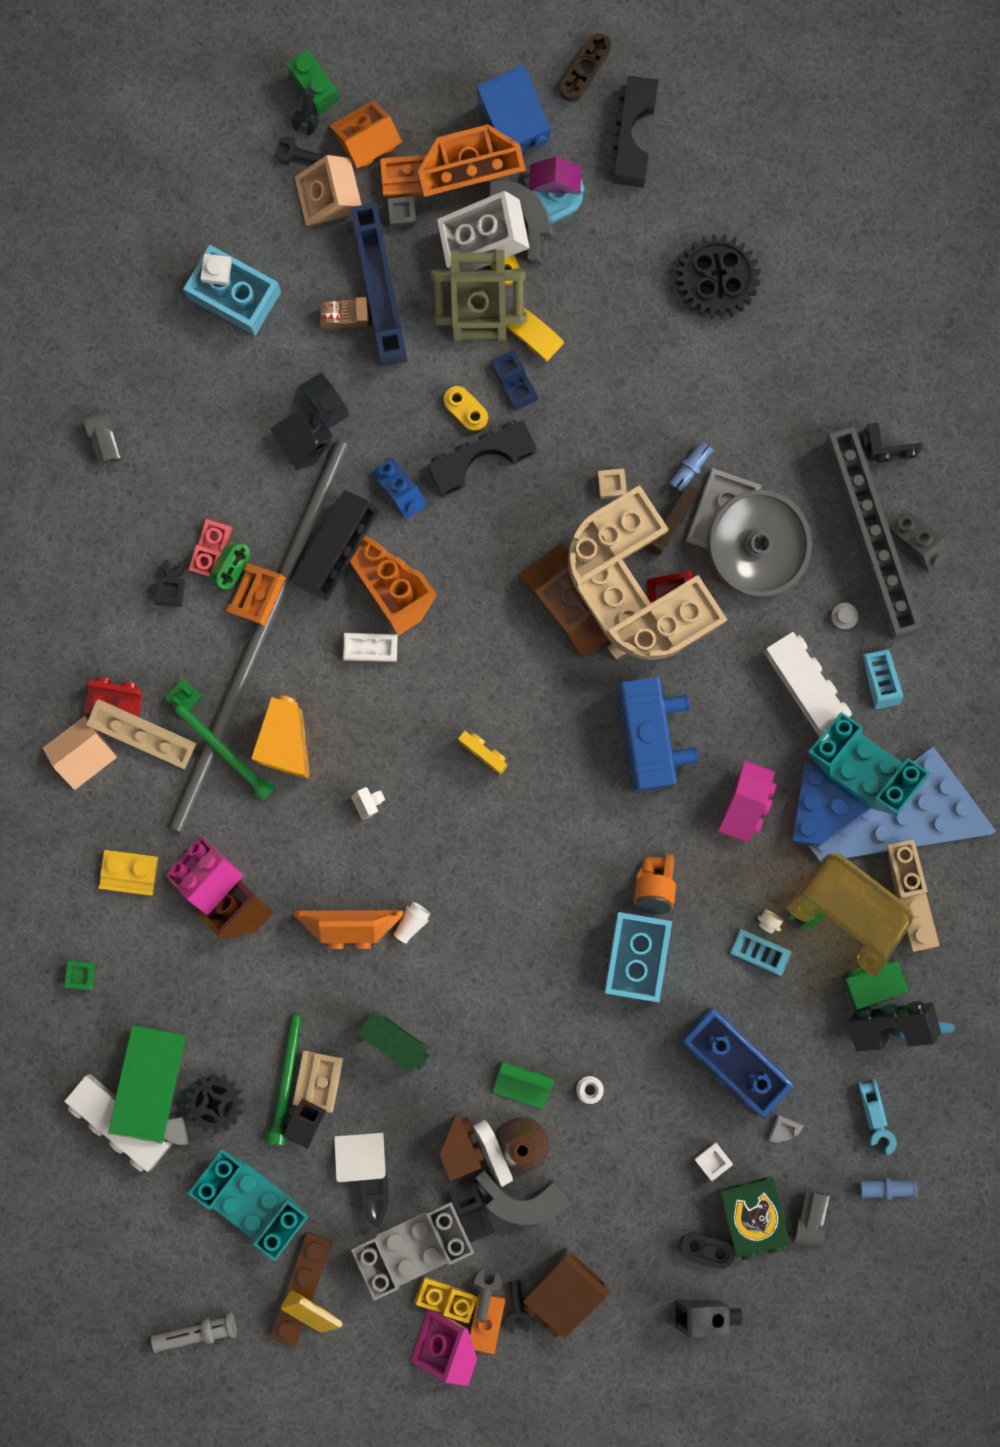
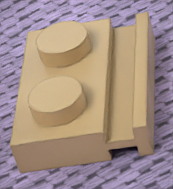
(318, 1079)

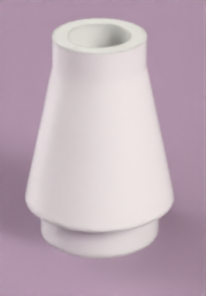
(412, 921)

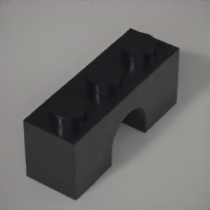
(915, 1021)

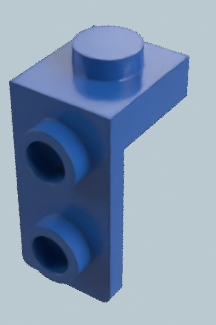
(400, 488)

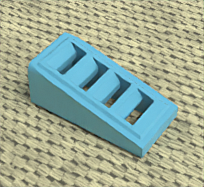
(887, 700)
(783, 960)

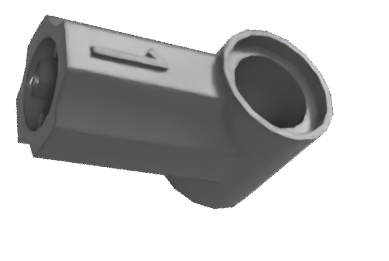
(101, 432)
(811, 1222)

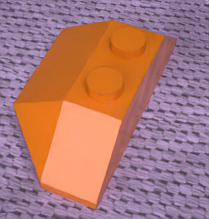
(469, 159)
(349, 926)

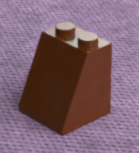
(565, 1294)

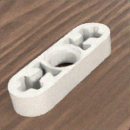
(492, 1153)

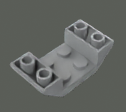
(412, 1249)

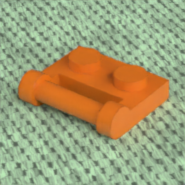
(260, 597)

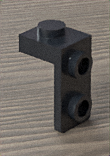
(872, 441)

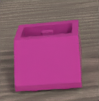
(204, 875)

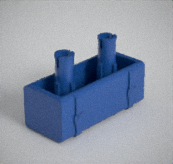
(647, 734)
(737, 1063)

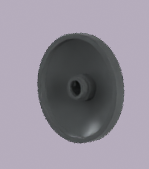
(759, 543)

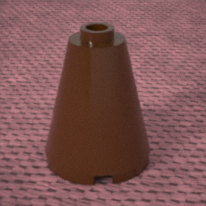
(527, 1133)

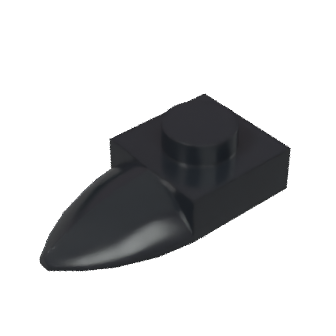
(375, 1199)

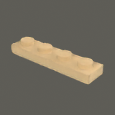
(141, 734)

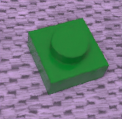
(80, 975)

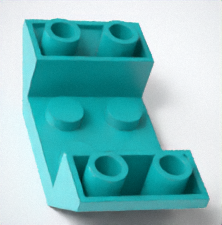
(866, 768)
(250, 1203)

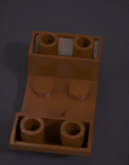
(552, 584)

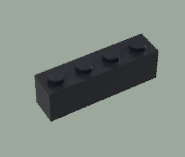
(335, 545)

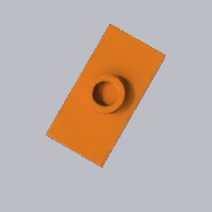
(485, 1335)

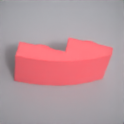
(211, 544)

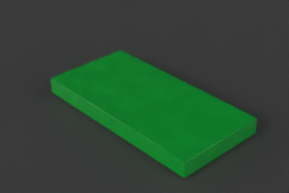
(147, 1084)

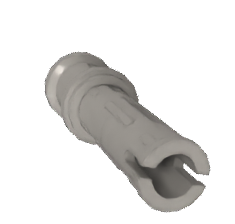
(206, 1331)

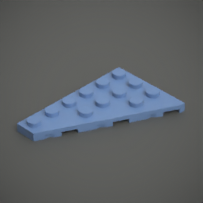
(934, 815)

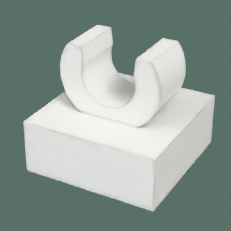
(367, 803)

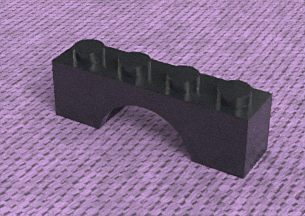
(631, 161)
(511, 443)

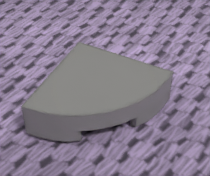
(784, 1129)
(176, 1131)

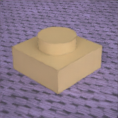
(612, 483)

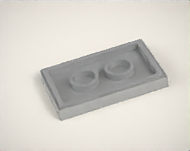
(718, 490)

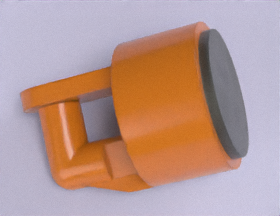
(655, 892)

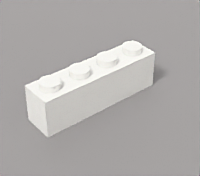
(805, 682)
(96, 1105)

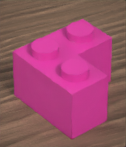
(748, 802)

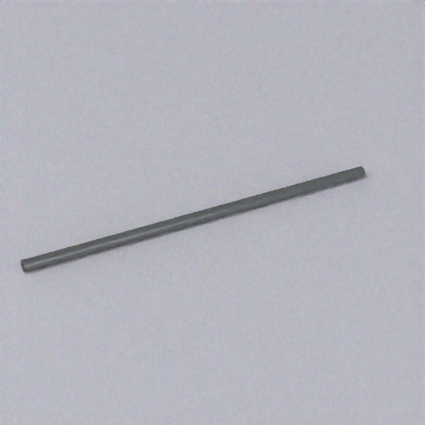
(259, 636)

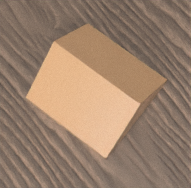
(79, 753)

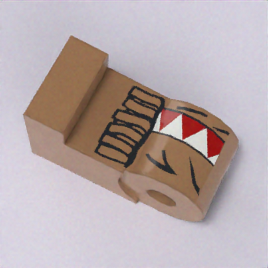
(344, 314)

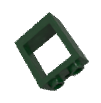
(394, 1041)

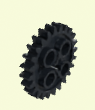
(740, 275)

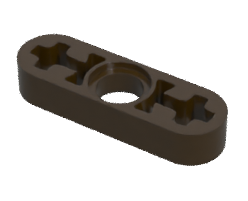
(589, 48)
(674, 519)

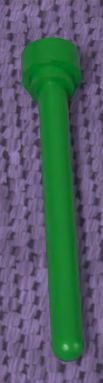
(260, 786)
(277, 1131)

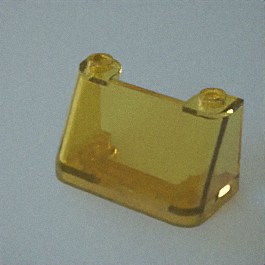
(857, 906)

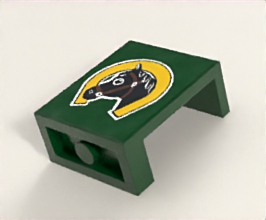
(754, 1217)

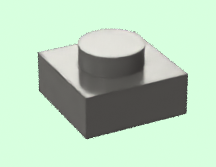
(401, 211)

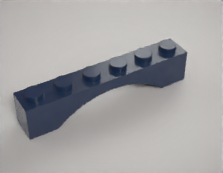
(379, 284)

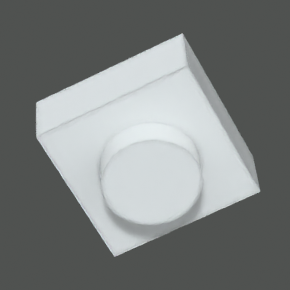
(216, 269)
(713, 1161)

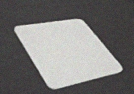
(359, 1157)

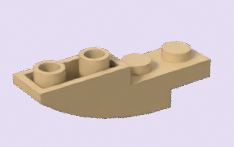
(912, 890)

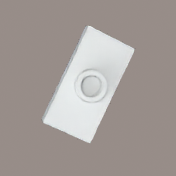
(370, 647)

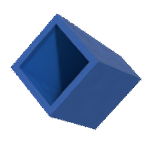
(514, 108)

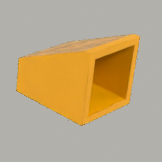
(283, 738)

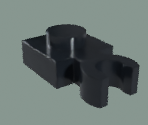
(171, 588)

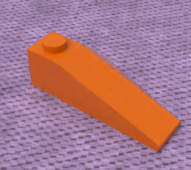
(395, 586)

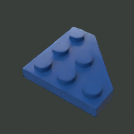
(823, 808)

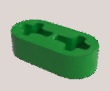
(229, 565)

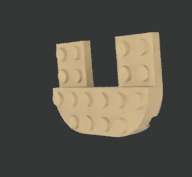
(614, 595)

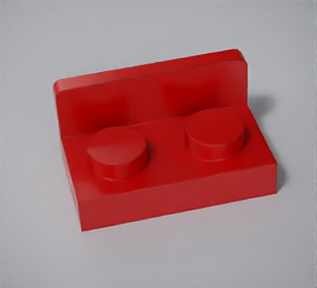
(124, 697)

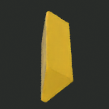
(310, 1313)

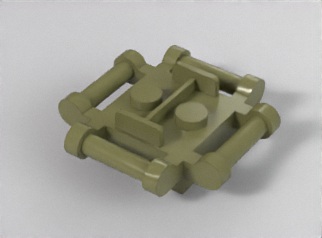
(478, 297)

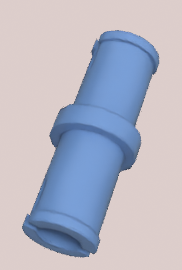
(691, 466)
(888, 1188)

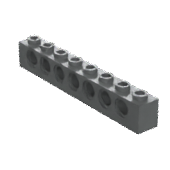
(873, 533)

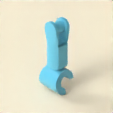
(876, 1117)

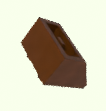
(459, 1152)

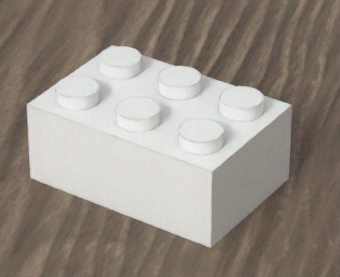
(484, 228)

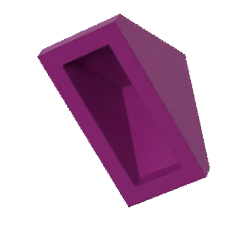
(555, 176)

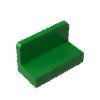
(523, 1085)

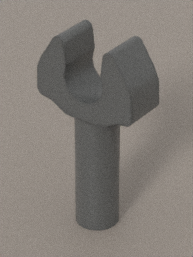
(485, 1294)

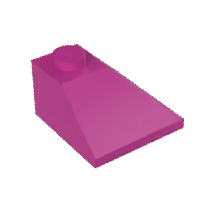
(445, 1350)

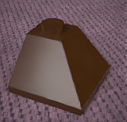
(237, 913)

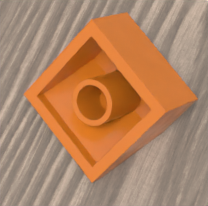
(366, 134)

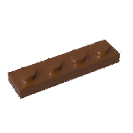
(304, 1282)

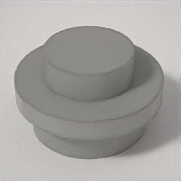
(844, 616)

